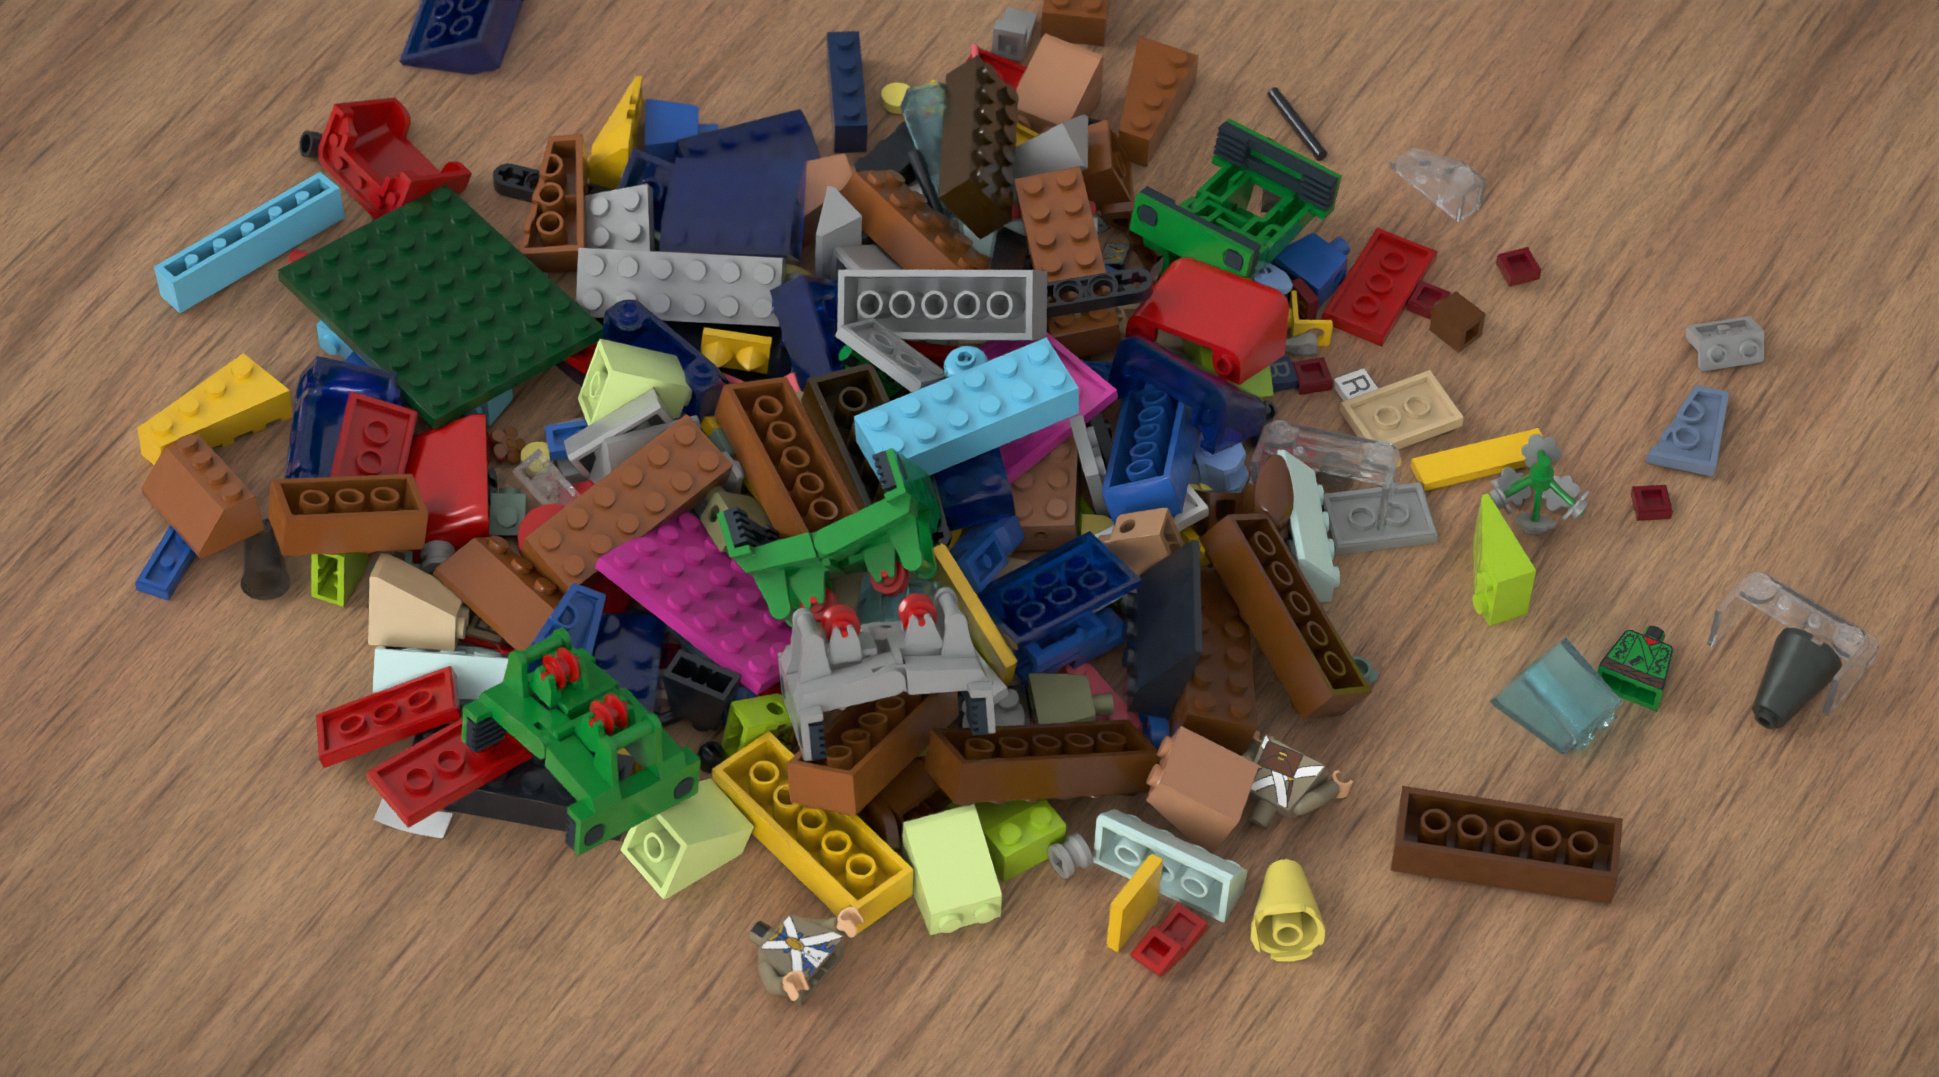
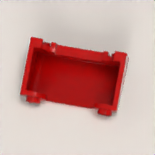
(375, 161)
(1219, 311)
(453, 480)

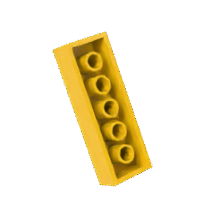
(825, 850)

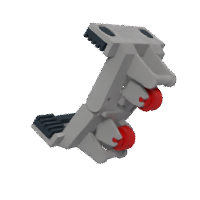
(880, 660)

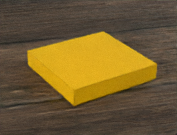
(1134, 902)

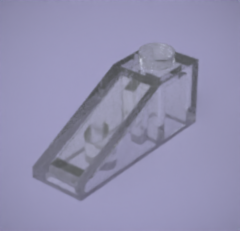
(1442, 180)
(545, 480)

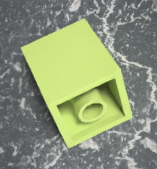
(624, 373)
(688, 840)
(951, 870)

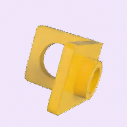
(1299, 327)

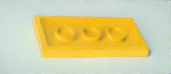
(981, 628)

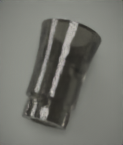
(264, 566)

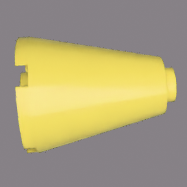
(1286, 915)

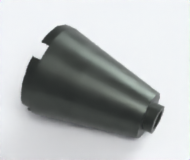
(1793, 677)

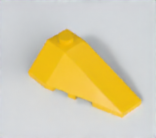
(617, 139)

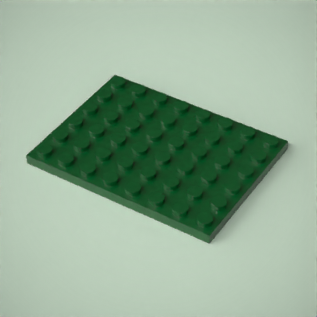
(441, 305)

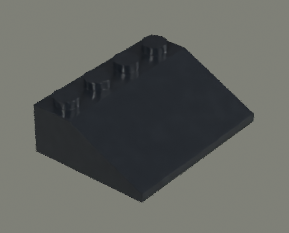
(1163, 633)

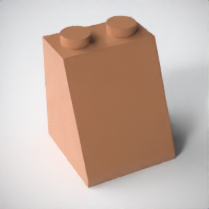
(1059, 84)
(821, 173)
(1200, 787)

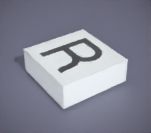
(1354, 384)

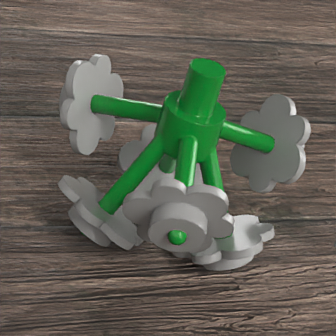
(1556, 491)

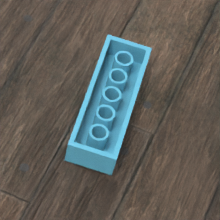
(972, 410)

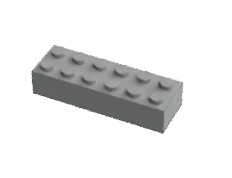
(681, 285)
(947, 303)

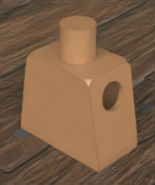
(1143, 538)

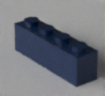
(846, 92)

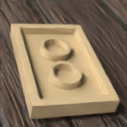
(1403, 411)

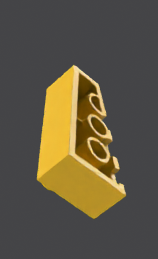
(219, 409)

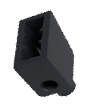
(700, 690)

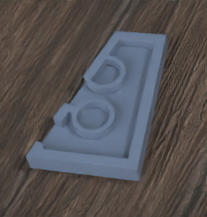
(1695, 433)

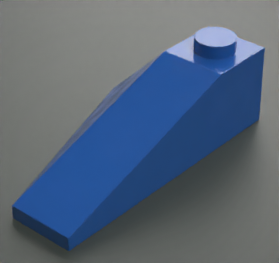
(578, 614)

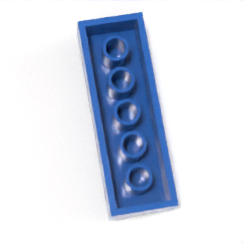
(1150, 454)

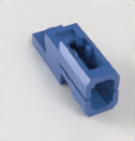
(984, 550)
(1070, 644)

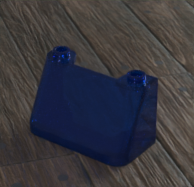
(637, 326)
(321, 407)
(1221, 408)

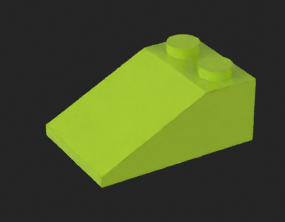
(1500, 568)
(1018, 833)

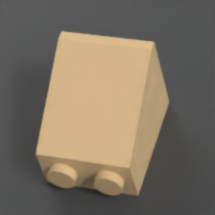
(413, 608)

